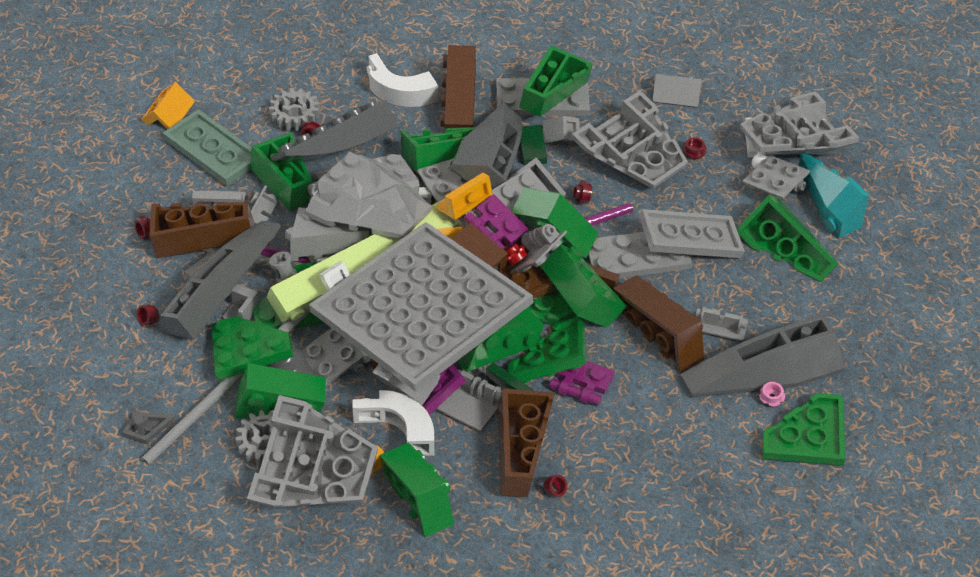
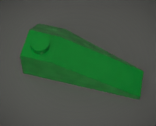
(782, 234)

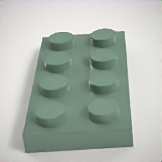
(210, 146)

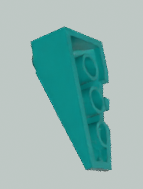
(837, 199)

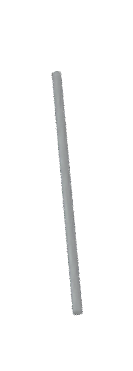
(204, 405)

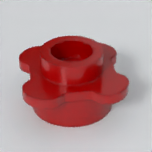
(515, 253)

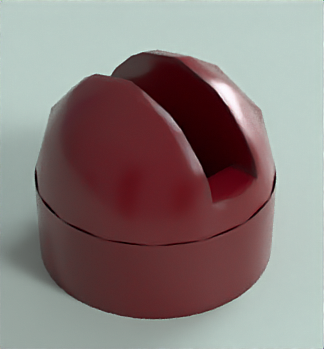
(147, 314)
(557, 482)

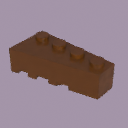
(459, 86)
(197, 228)
(663, 321)
(521, 432)

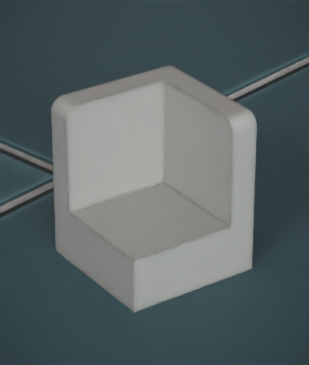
(560, 129)
(243, 303)

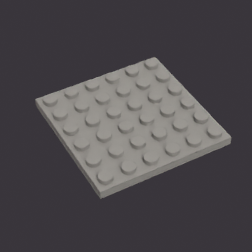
(421, 305)

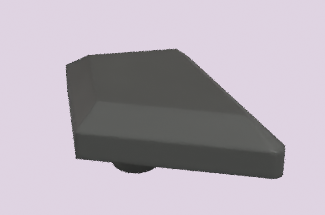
(146, 426)

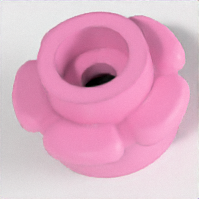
(775, 389)

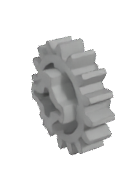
(294, 109)
(259, 430)

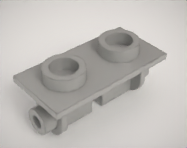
(263, 204)
(726, 326)

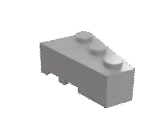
(316, 238)

